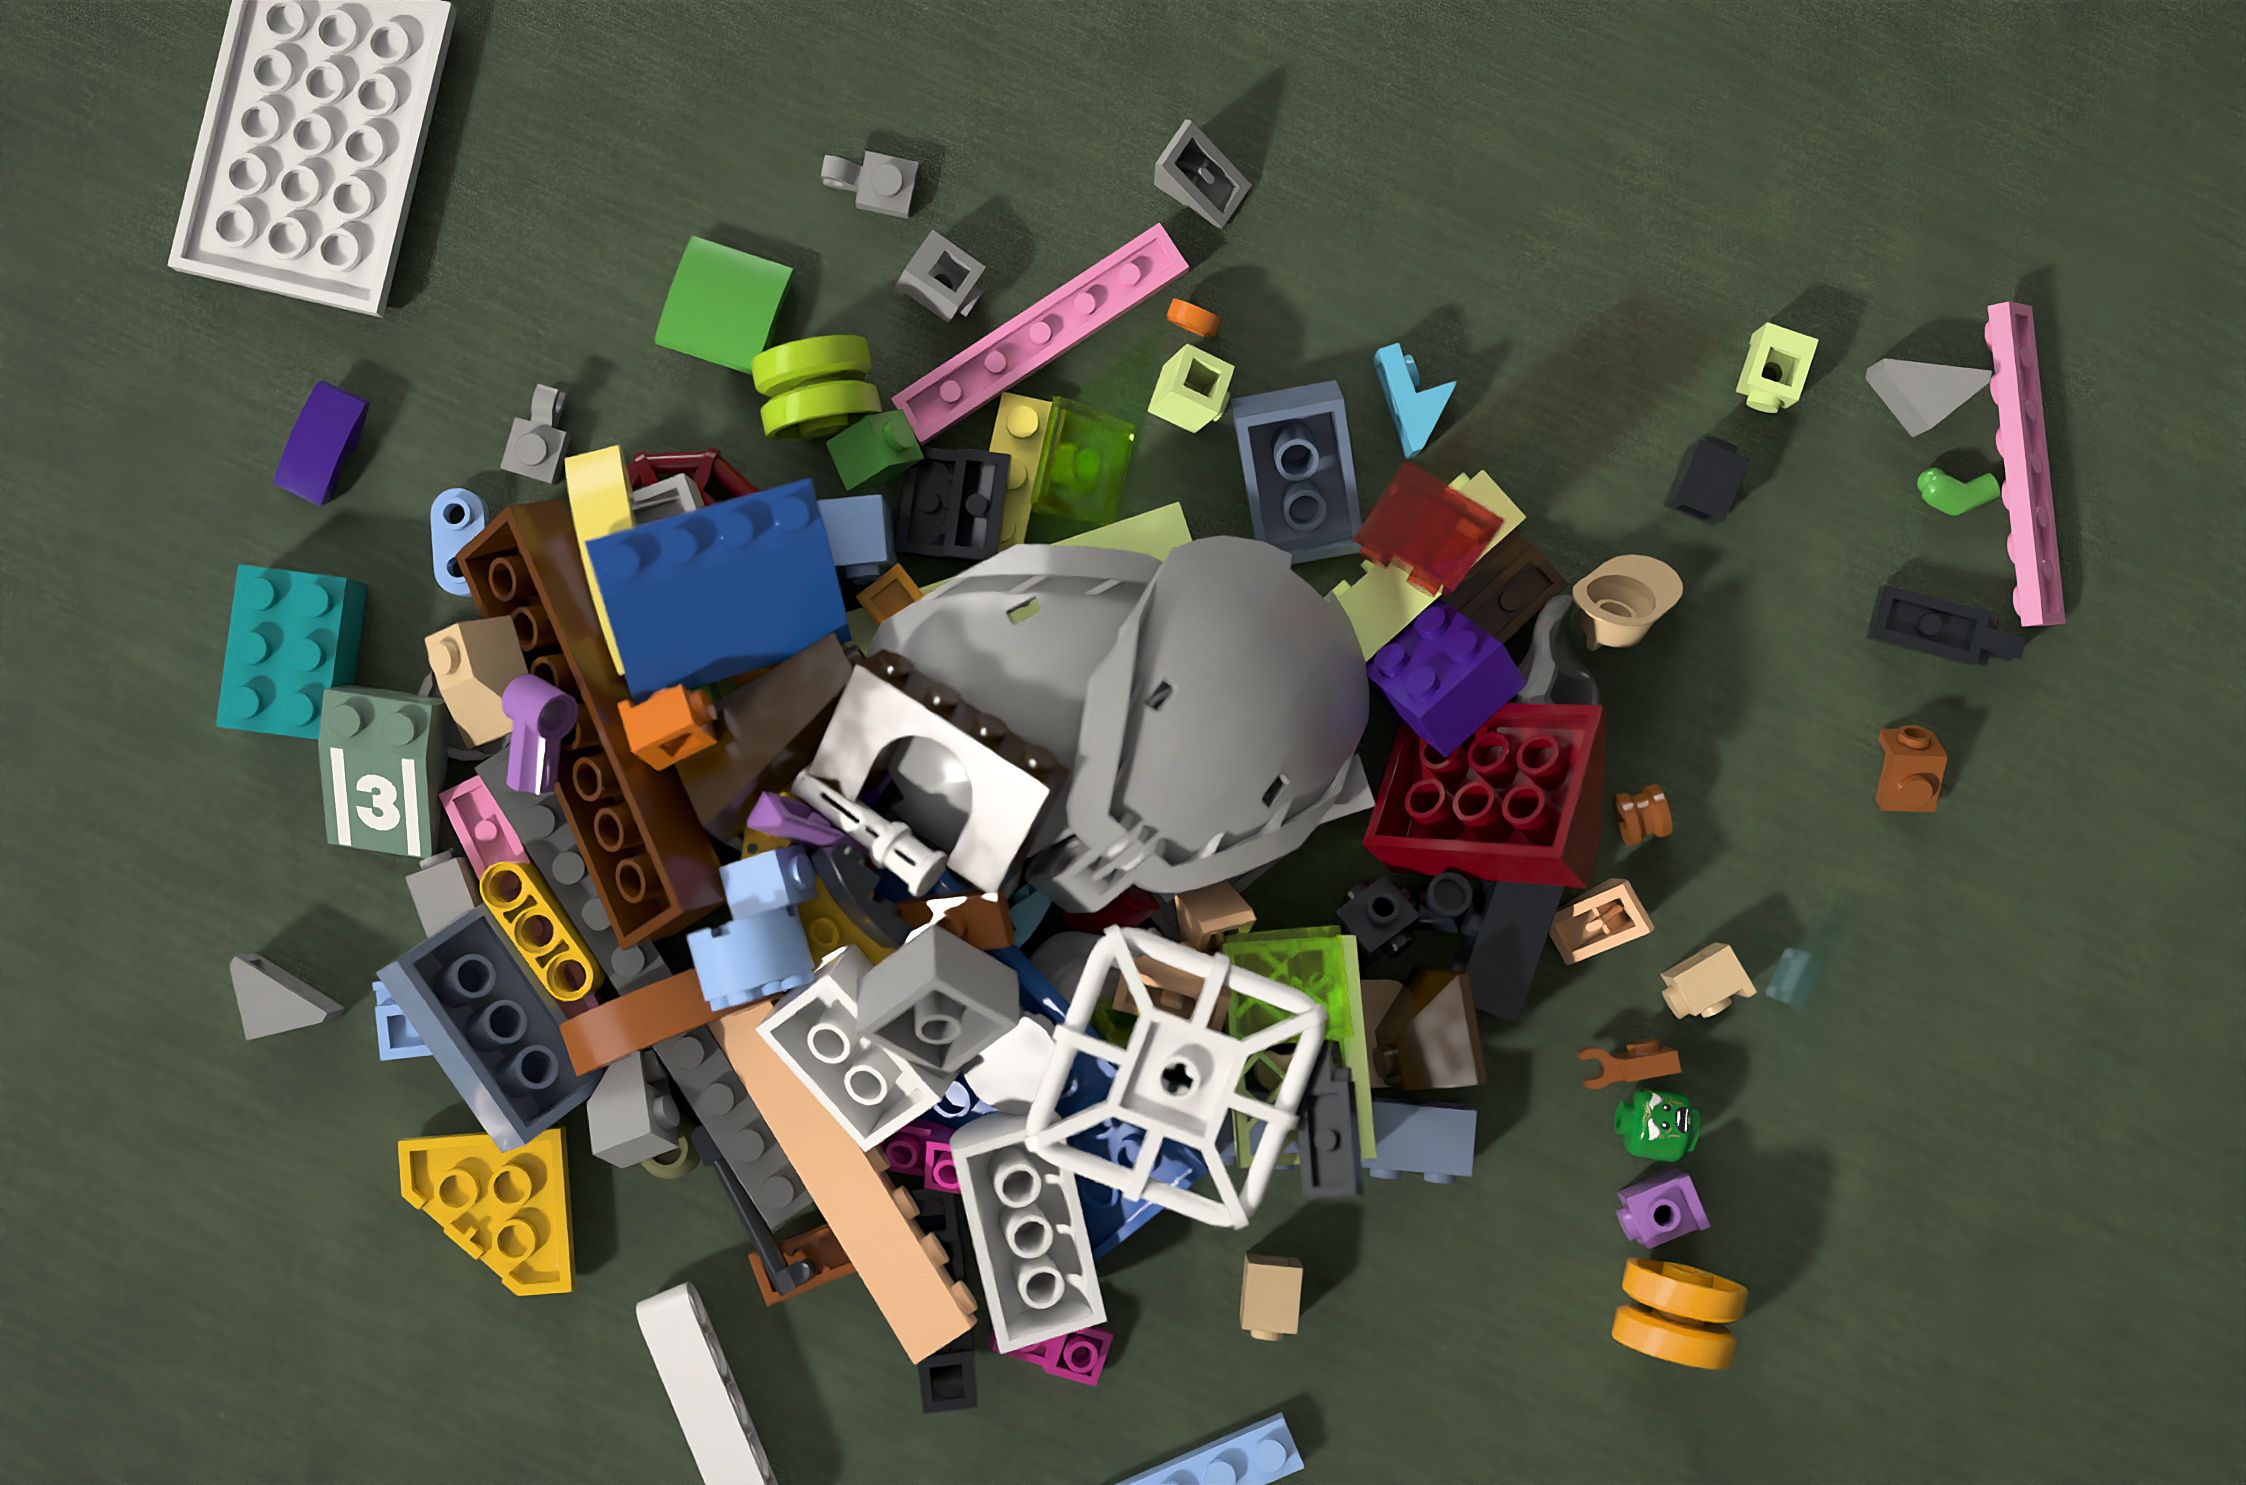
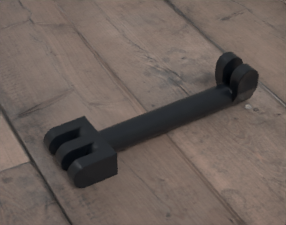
(784, 1276)

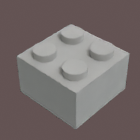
(937, 1002)

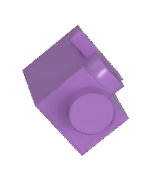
(1642, 1199)

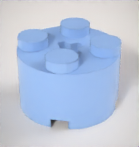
(749, 953)

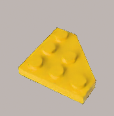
(499, 1205)

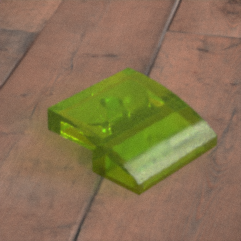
(1299, 958)

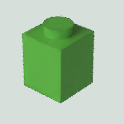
(874, 449)

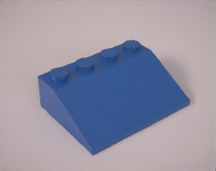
(719, 589)

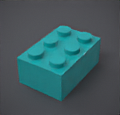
(286, 646)

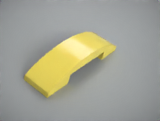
(600, 505)

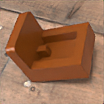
(1910, 769)

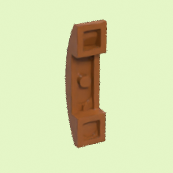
(643, 1020)

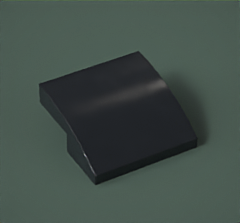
(954, 504)

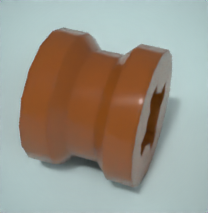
(1642, 815)

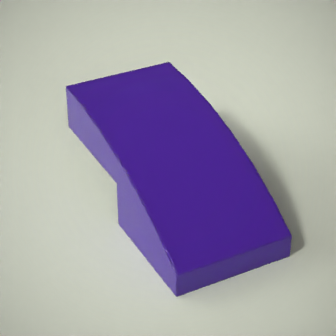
(319, 441)

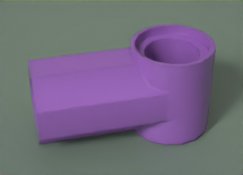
(540, 722)

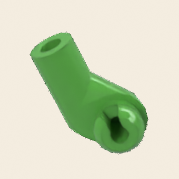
(1954, 496)

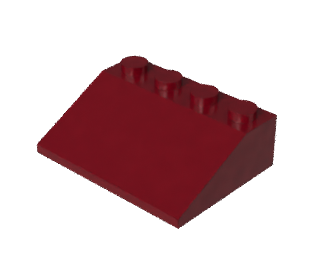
(1502, 806)

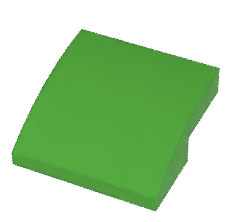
(723, 304)

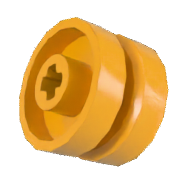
(1679, 1313)

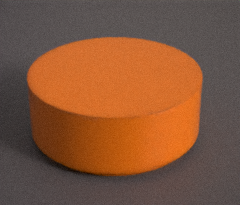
(1193, 318)

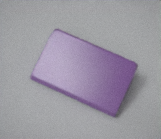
(798, 824)

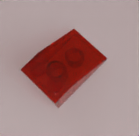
(1426, 530)

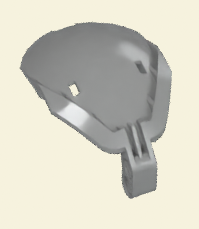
(1021, 672)
(1259, 699)

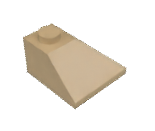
(473, 670)

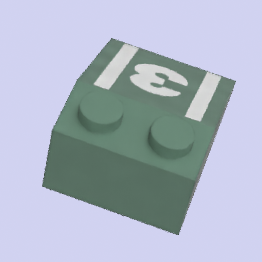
(383, 768)

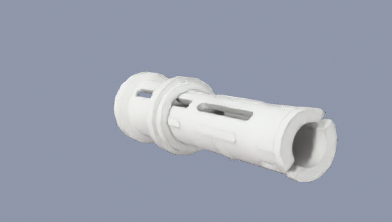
(893, 839)

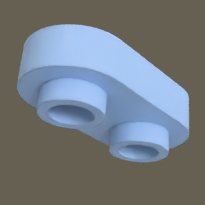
(451, 538)

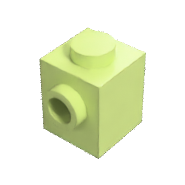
(1192, 389)

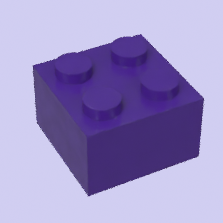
(1443, 676)

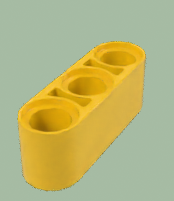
(518, 919)

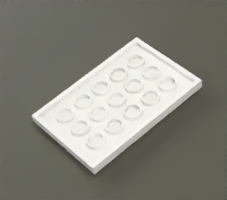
(313, 147)

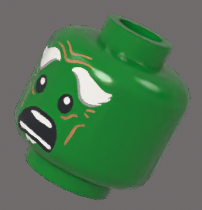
(1657, 1124)

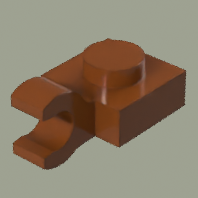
(1641, 1061)

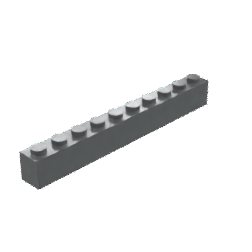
(692, 1057)

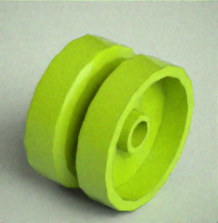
(815, 387)

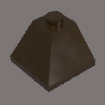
(1430, 1033)

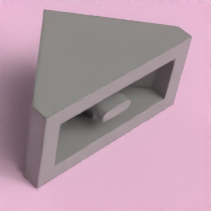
(1200, 175)
(1923, 392)
(276, 1000)

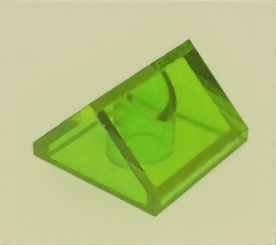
(1082, 464)

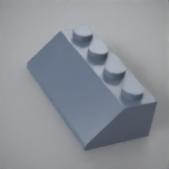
(490, 1027)

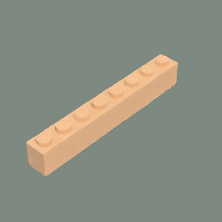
(854, 1196)

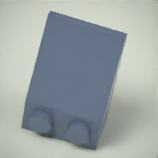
(1299, 470)

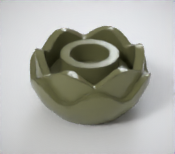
(679, 1160)

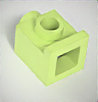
(1788, 355)

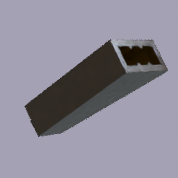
(767, 734)

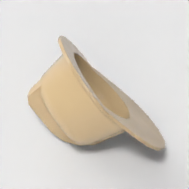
(1625, 599)

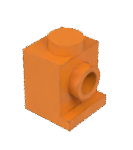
(669, 725)

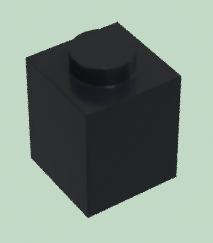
(1707, 480)

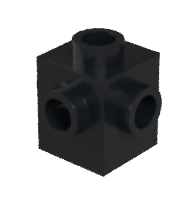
(1380, 918)

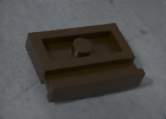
(1506, 587)

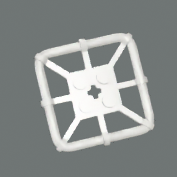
(1158, 1043)

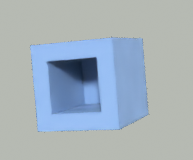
(769, 881)

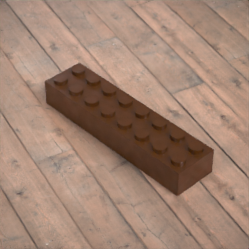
(626, 816)

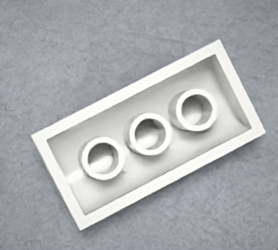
(1025, 1233)

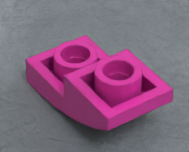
(925, 1151)
(1071, 1355)

